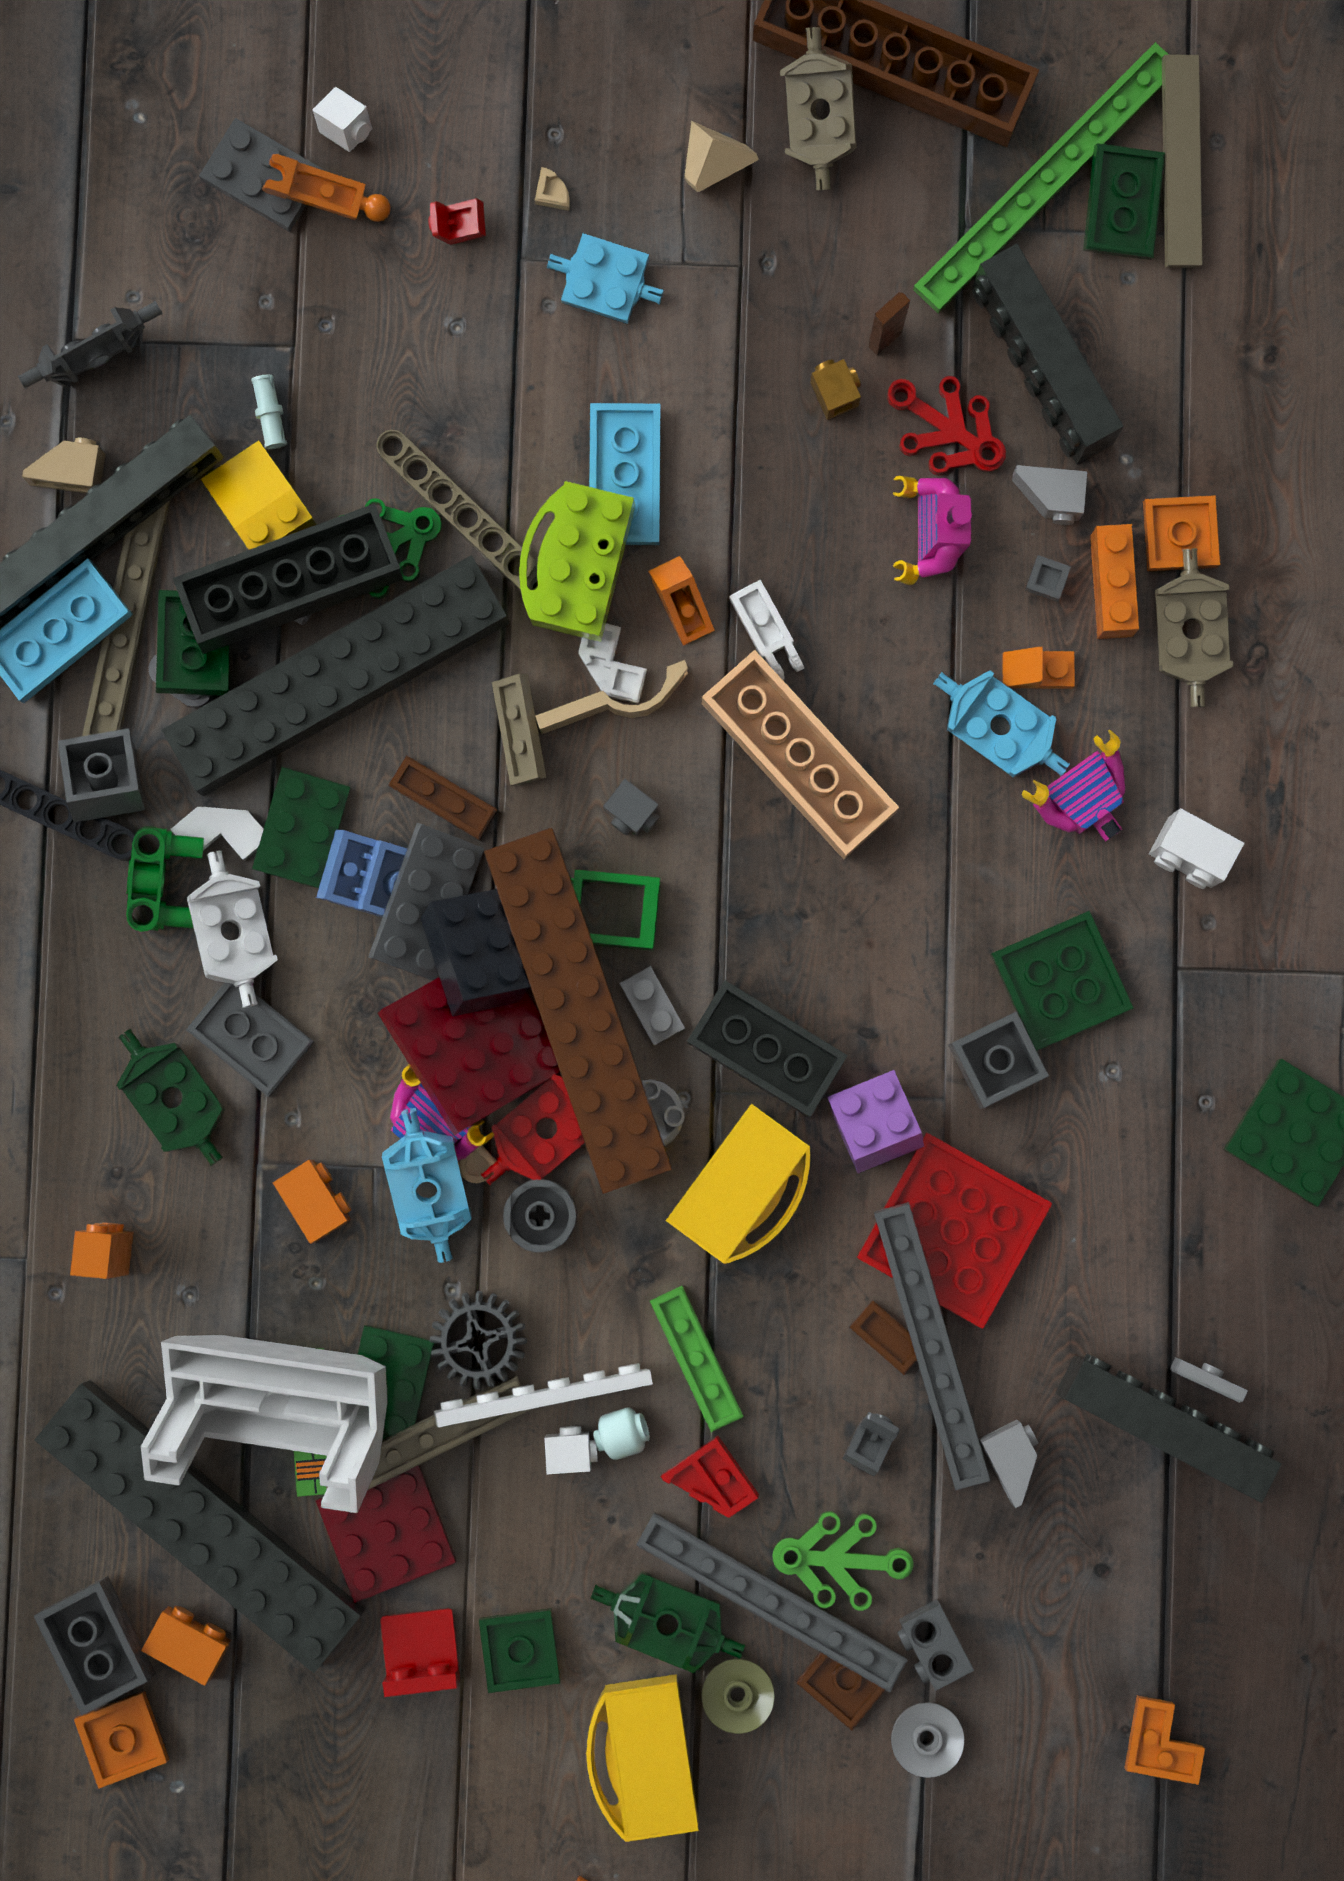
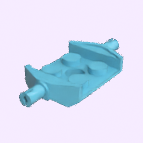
(988, 698)
(432, 1159)

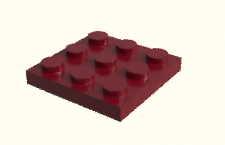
(390, 1537)

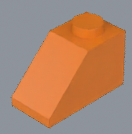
(681, 600)

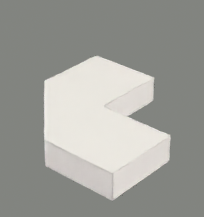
(614, 678)
(236, 826)

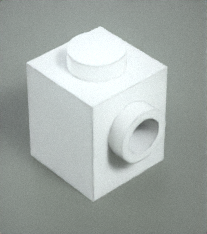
(342, 119)
(569, 1451)

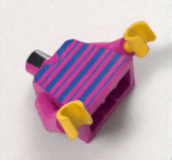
(942, 526)
(1085, 793)
(412, 1095)

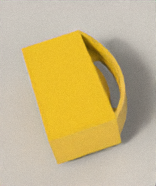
(743, 1187)
(644, 1759)

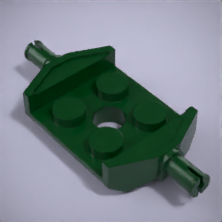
(145, 1083)
(645, 1601)

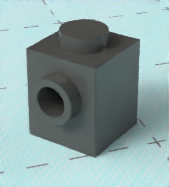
(631, 809)

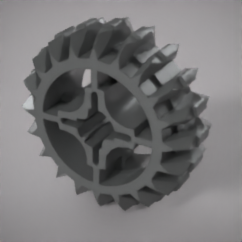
(507, 1330)

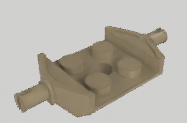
(808, 81)
(1204, 601)

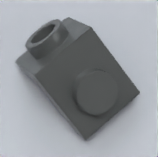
(871, 1443)

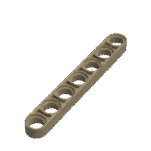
(459, 502)

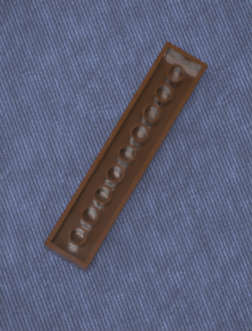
(578, 1010)

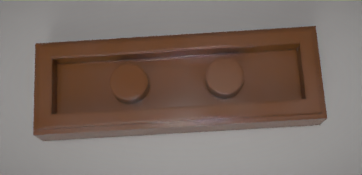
(888, 322)
(443, 798)

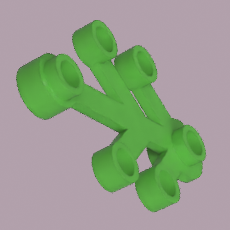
(836, 1560)

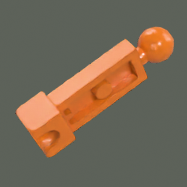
(324, 190)

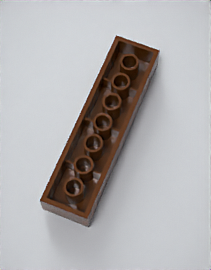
(907, 61)

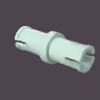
(269, 411)

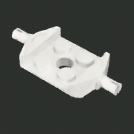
(234, 901)

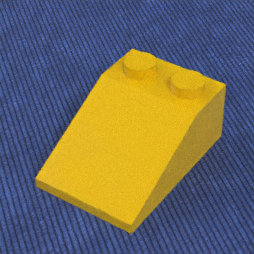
(257, 498)

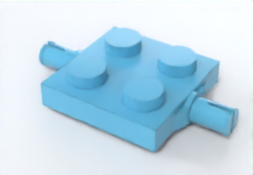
(605, 278)

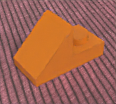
(1038, 669)

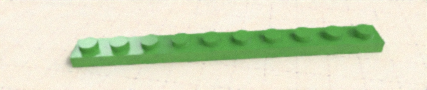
(1043, 180)

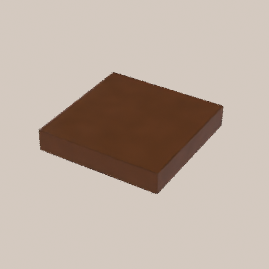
(839, 1689)

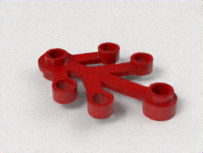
(951, 428)

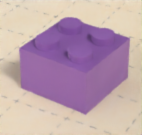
(876, 1121)

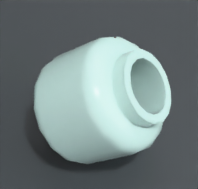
(621, 1433)

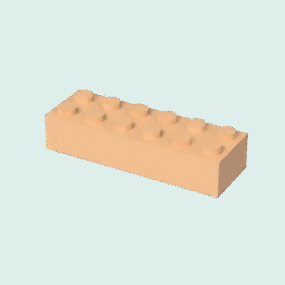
(799, 754)

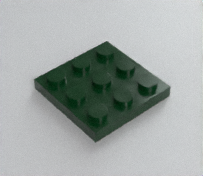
(1062, 980)
(1293, 1133)

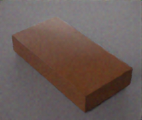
(885, 1336)

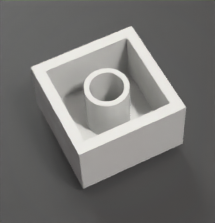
(1195, 849)

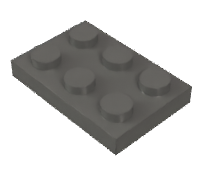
(242, 167)

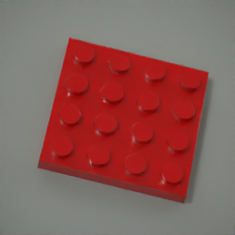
(969, 1227)

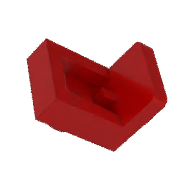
(457, 221)

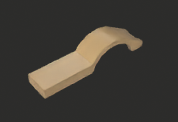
(601, 702)

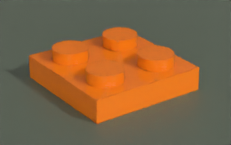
(1180, 525)
(121, 1739)

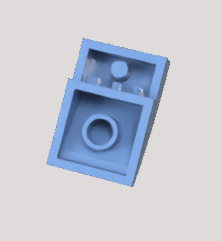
(360, 872)

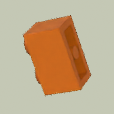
(313, 1200)
(187, 1644)

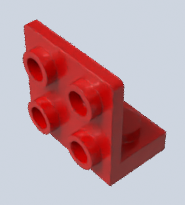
(419, 1652)

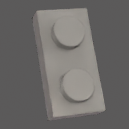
(652, 1006)

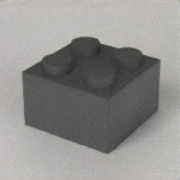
(101, 775)
(998, 1060)

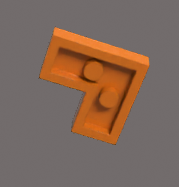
(1153, 1752)

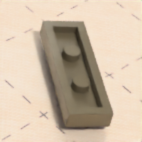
(519, 729)

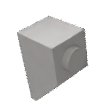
(1053, 492)
(1012, 1458)

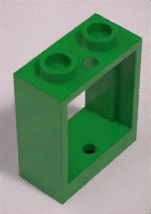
(649, 910)

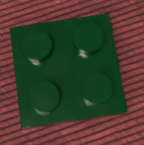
(519, 1650)

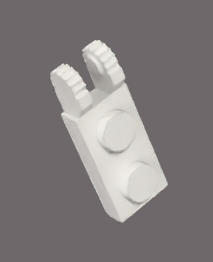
(765, 626)

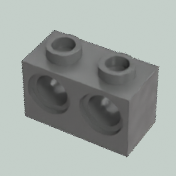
(940, 1642)

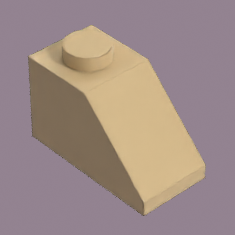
(68, 467)

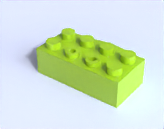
(577, 559)

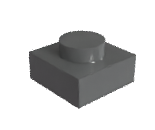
(1047, 578)

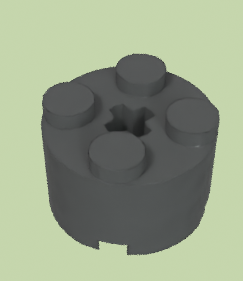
(526, 1230)

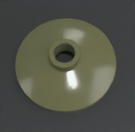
(742, 1714)

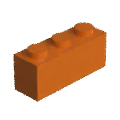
(1114, 581)
(101, 1251)

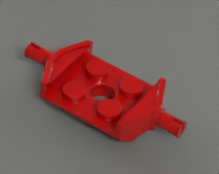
(517, 1137)

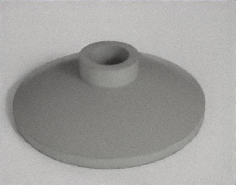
(927, 1758)

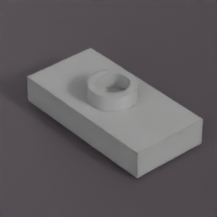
(1210, 1378)

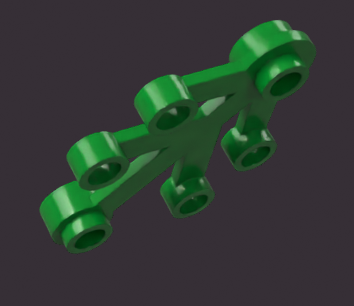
(408, 532)

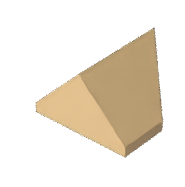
(714, 157)

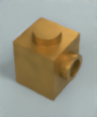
(836, 387)

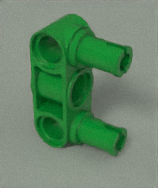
(147, 877)

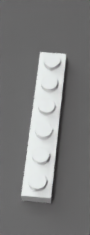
(526, 1398)

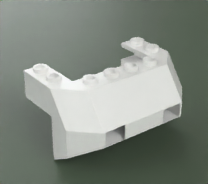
(270, 1399)

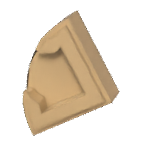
(552, 191)

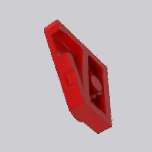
(713, 1478)

